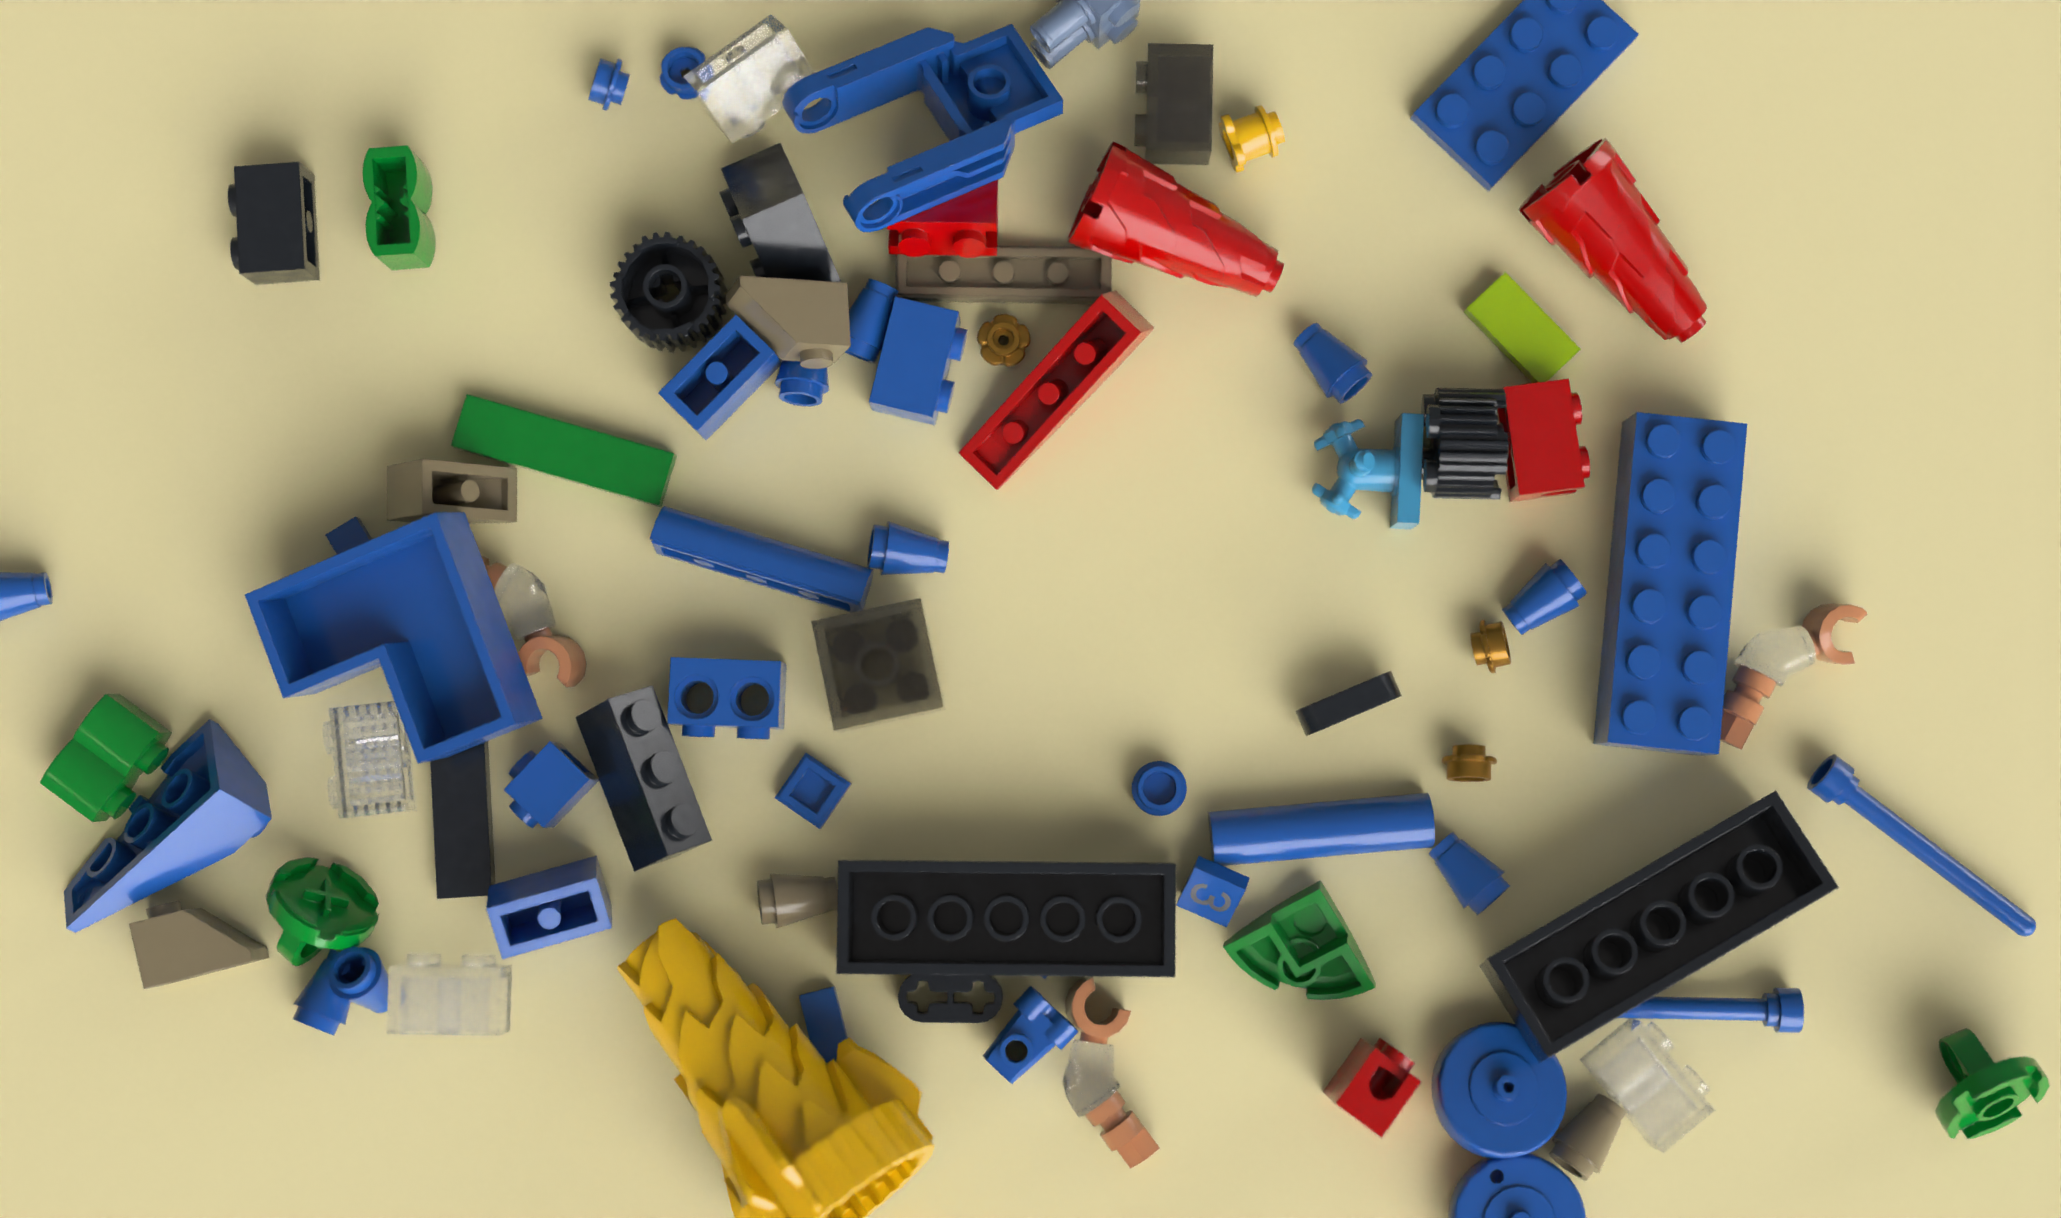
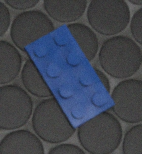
(1521, 82)

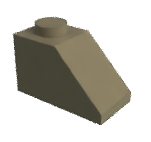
(795, 317)
(434, 486)
(188, 944)

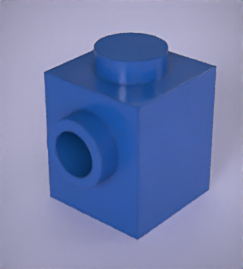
(548, 785)

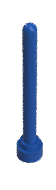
(1836, 783)
(1780, 1009)

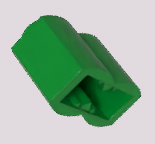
(397, 217)
(107, 758)

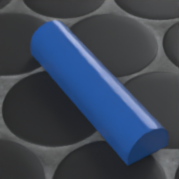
(761, 560)
(1321, 829)

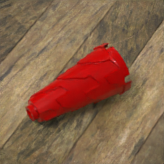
(1152, 220)
(1615, 237)

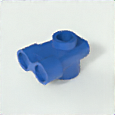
(1035, 1025)

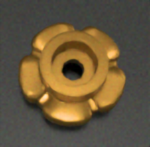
(1008, 354)
(1491, 645)
(1468, 764)

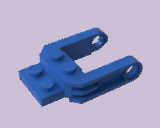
(973, 89)

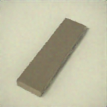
(1012, 276)

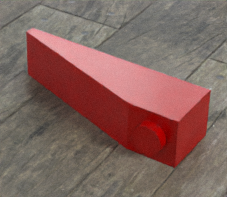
(1056, 387)

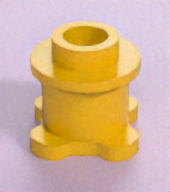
(1251, 136)

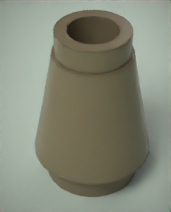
(795, 898)
(1588, 1138)

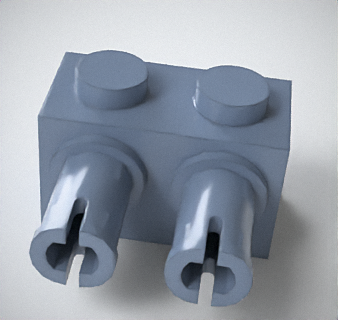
(1081, 20)

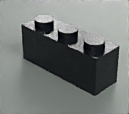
(643, 778)

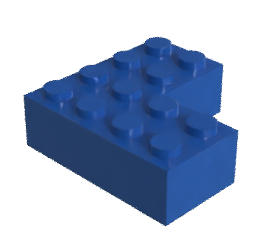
(418, 611)

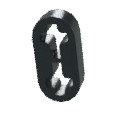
(1348, 703)
(950, 1010)

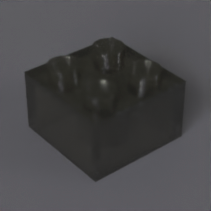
(878, 665)

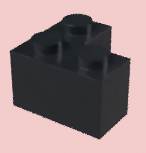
(776, 218)

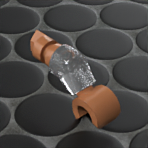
(530, 618)
(1775, 656)
(1091, 1079)

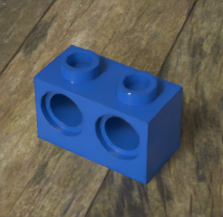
(728, 682)

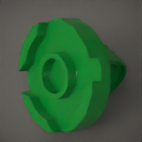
(1984, 1090)

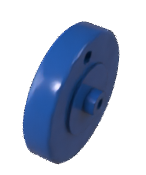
(1497, 1093)
(1516, 1189)

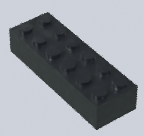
(1006, 918)
(1657, 926)

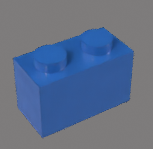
(917, 361)
(720, 377)
(549, 907)

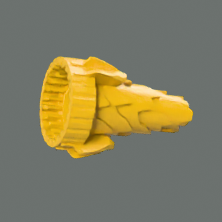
(782, 1120)

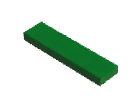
(563, 450)

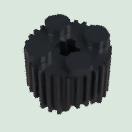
(644, 278)
(1464, 443)

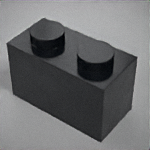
(274, 223)

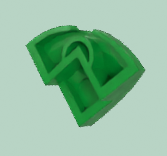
(1303, 946)

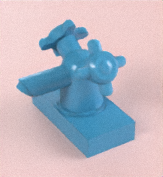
(1377, 470)

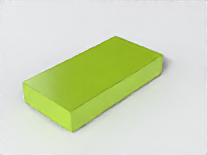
(1521, 330)

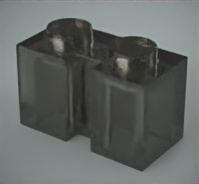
(1178, 104)

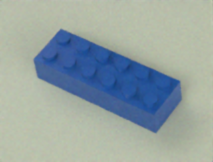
(1670, 584)

